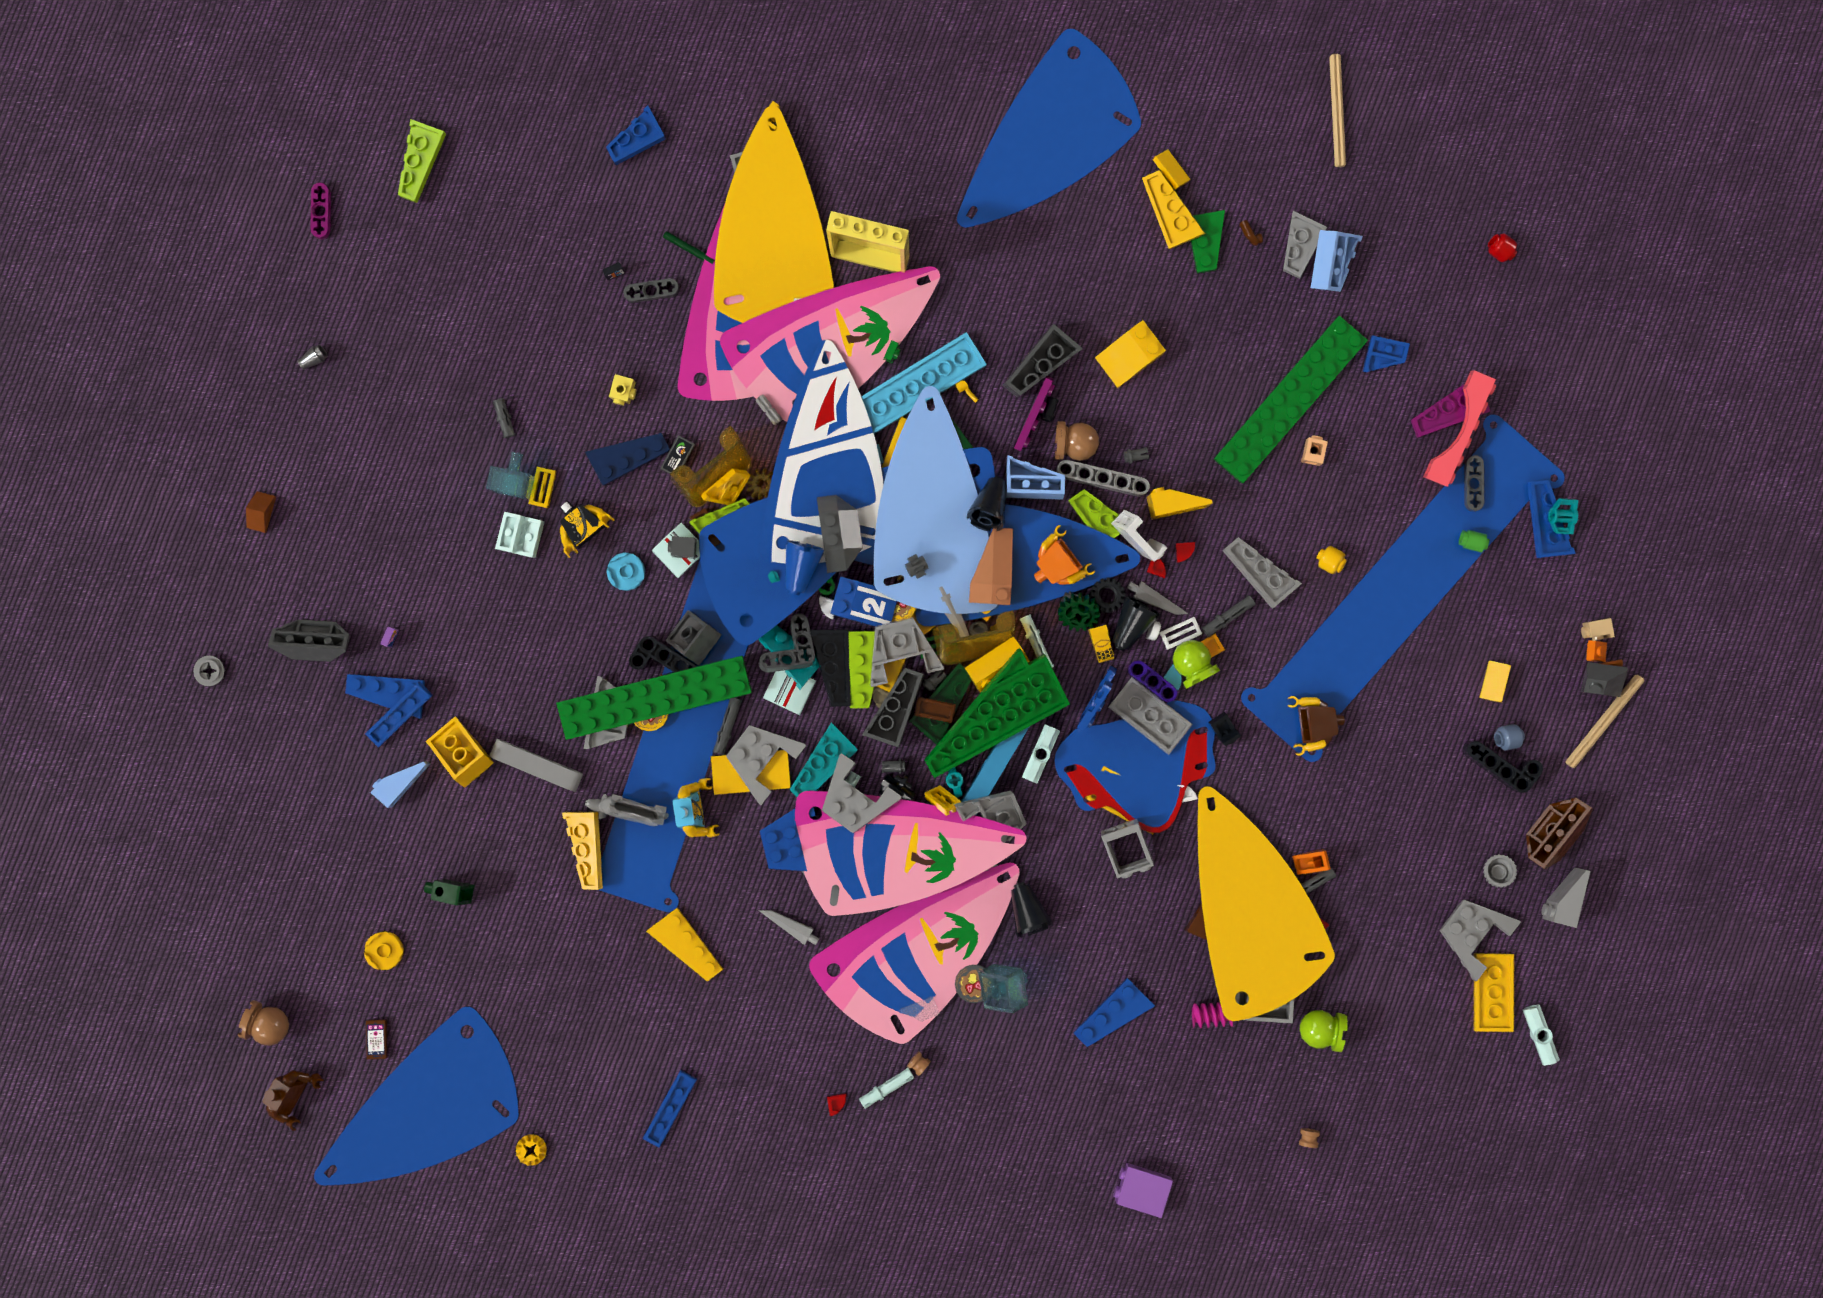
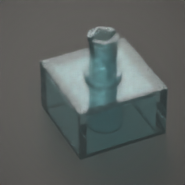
(510, 480)
(1003, 988)

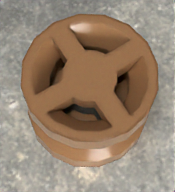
(918, 1063)
(1309, 1138)

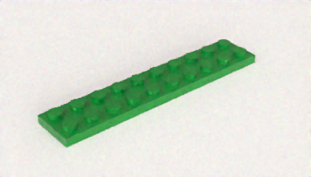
(1290, 399)
(654, 697)

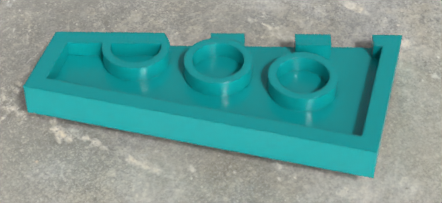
(779, 640)
(823, 761)

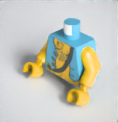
(689, 810)

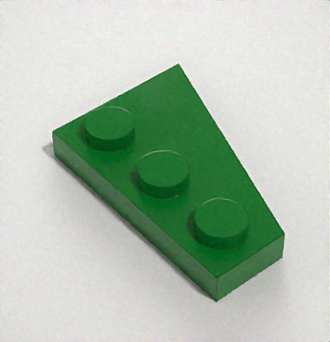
(1207, 246)

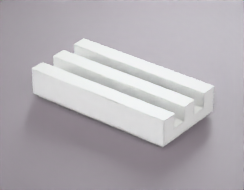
(1195, 626)

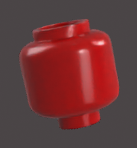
(1502, 247)

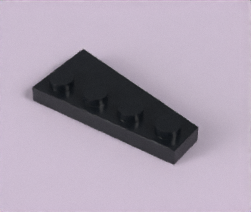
(833, 659)

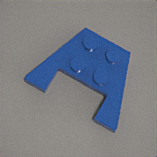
(1097, 701)
(783, 843)

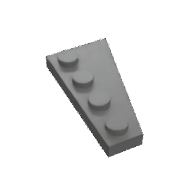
(1264, 576)

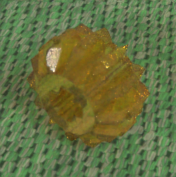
(758, 490)

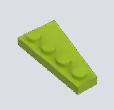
(421, 154)
(860, 667)

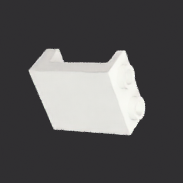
(1126, 525)

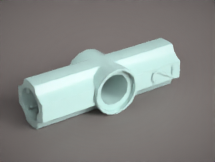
(1046, 741)
(1545, 1046)

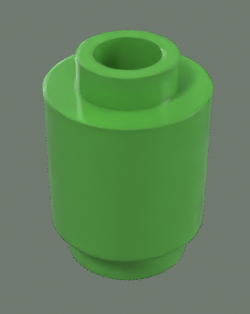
(1473, 540)

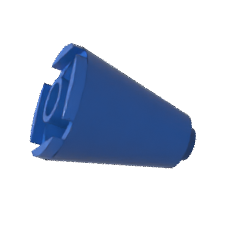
(800, 565)

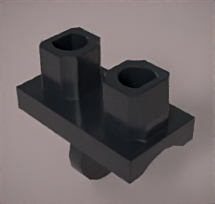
(898, 785)

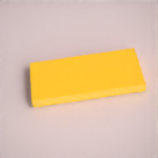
(774, 775)
(1494, 994)

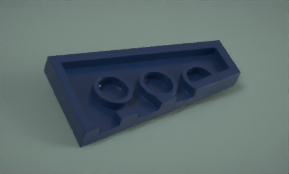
(622, 458)

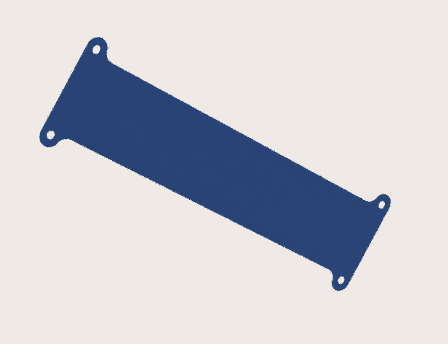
(1402, 585)
(641, 856)

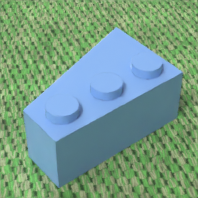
(1332, 259)
(1032, 481)

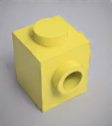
(622, 390)

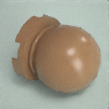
(1077, 441)
(265, 1025)

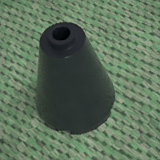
(990, 506)
(1133, 623)
(1028, 911)

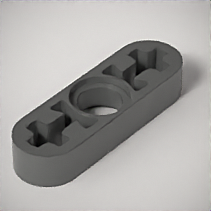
(638, 297)
(1478, 497)

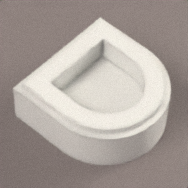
(1153, 631)

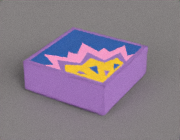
(389, 637)

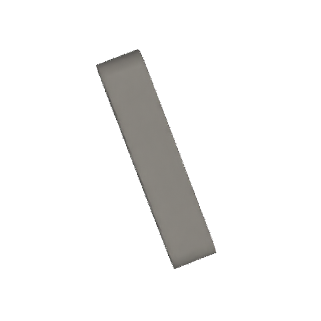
(1111, 484)
(536, 765)

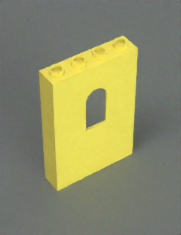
(868, 242)

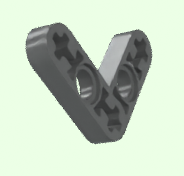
(795, 654)

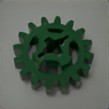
(1080, 612)

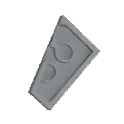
(1301, 244)

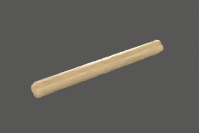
(1337, 110)
(1605, 720)

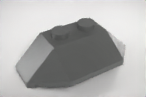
(839, 532)
(310, 640)

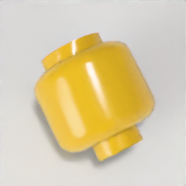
(1331, 560)

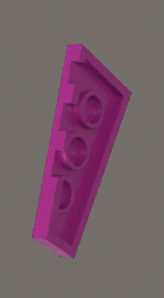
(1039, 406)
(1442, 414)

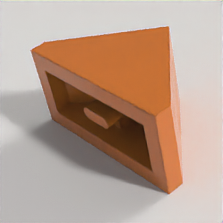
(1311, 862)

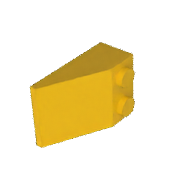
(1130, 354)
(1172, 502)
(459, 752)

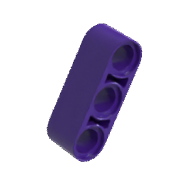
(1161, 682)

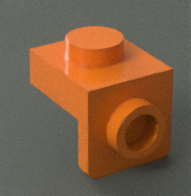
(1596, 651)

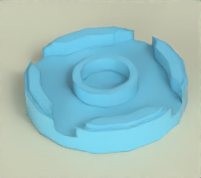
(626, 571)

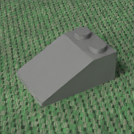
(1567, 900)

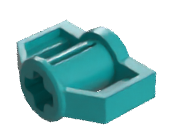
(1564, 516)
(954, 781)

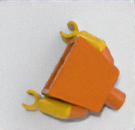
(1059, 562)

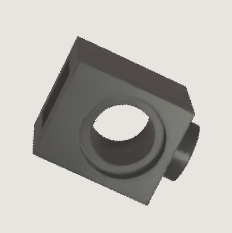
(682, 547)

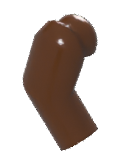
(1249, 234)

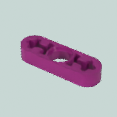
(326, 197)

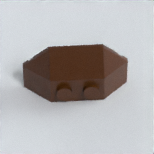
(1556, 831)

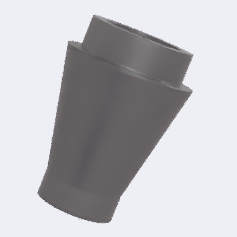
(312, 357)

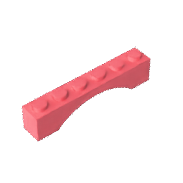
(1476, 392)

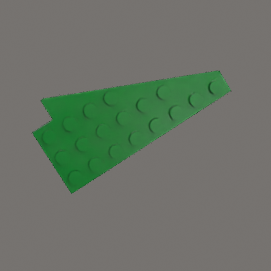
(1009, 703)

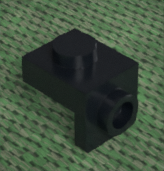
(1224, 729)

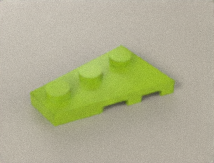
(1094, 513)

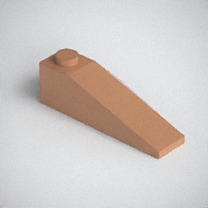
(994, 571)

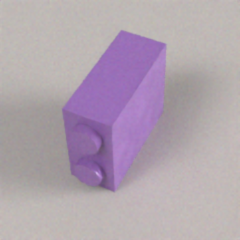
(1143, 1190)

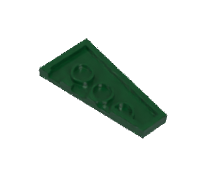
(949, 691)

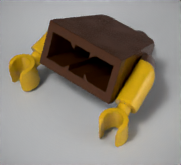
(1316, 722)

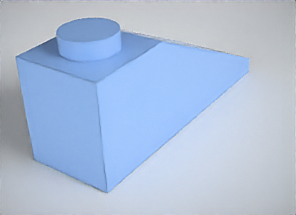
(393, 787)

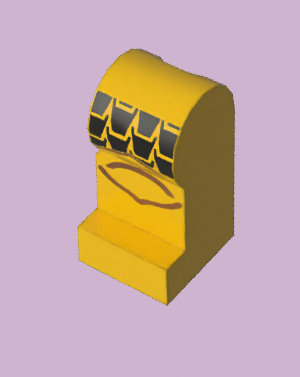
(1101, 643)

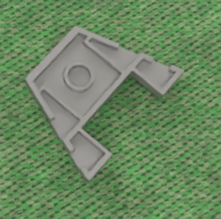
(900, 641)
(754, 752)
(848, 804)
(996, 807)
(1468, 927)

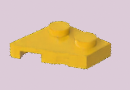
(727, 487)

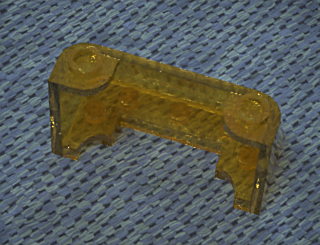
(694, 484)
(955, 650)

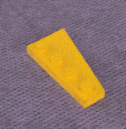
(1172, 214)
(585, 836)

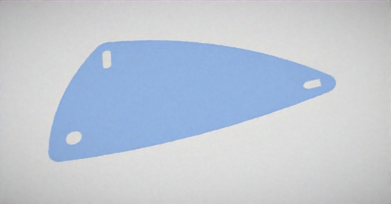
(926, 514)

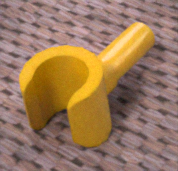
(961, 386)

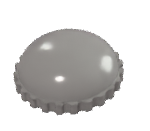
(1500, 871)

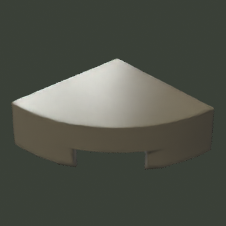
(879, 696)

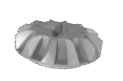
(203, 677)

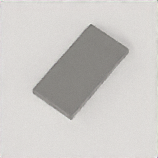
(1150, 715)

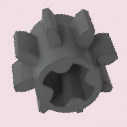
(916, 566)

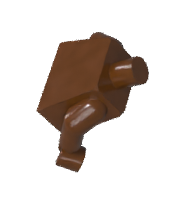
(285, 1093)

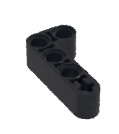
(655, 653)
(1499, 763)

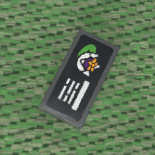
(678, 454)

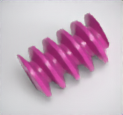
(1209, 1015)

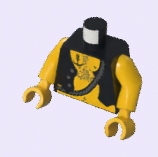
(581, 525)

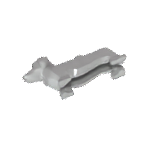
(628, 810)

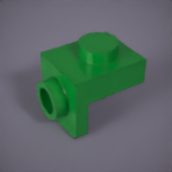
(892, 352)

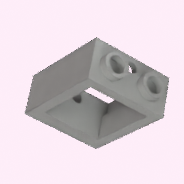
(1120, 831)

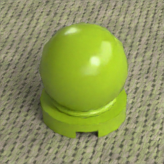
(1193, 661)
(1322, 1030)

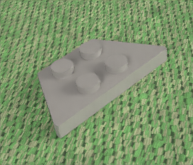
(609, 735)

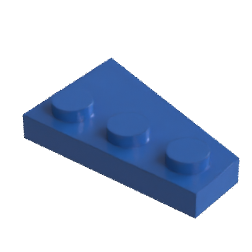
(639, 136)

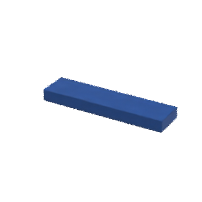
(399, 714)
(670, 1108)

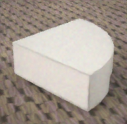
(826, 606)
(1189, 794)

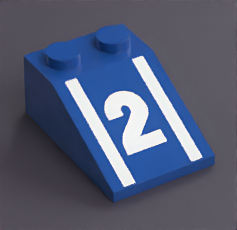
(862, 603)

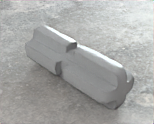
(767, 407)

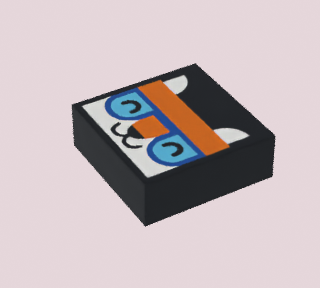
(613, 271)

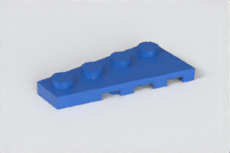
(1546, 540)
(381, 690)
(1115, 1011)

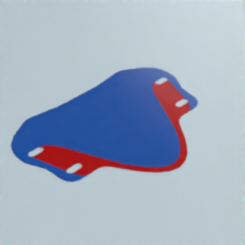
(1147, 774)

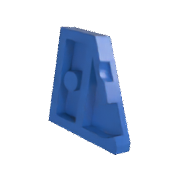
(1384, 353)

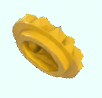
(540, 1149)

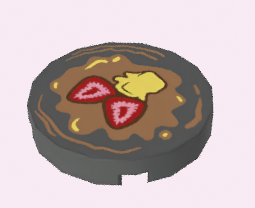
(968, 984)

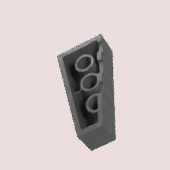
(1046, 355)
(895, 712)

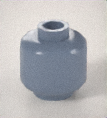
(1509, 737)

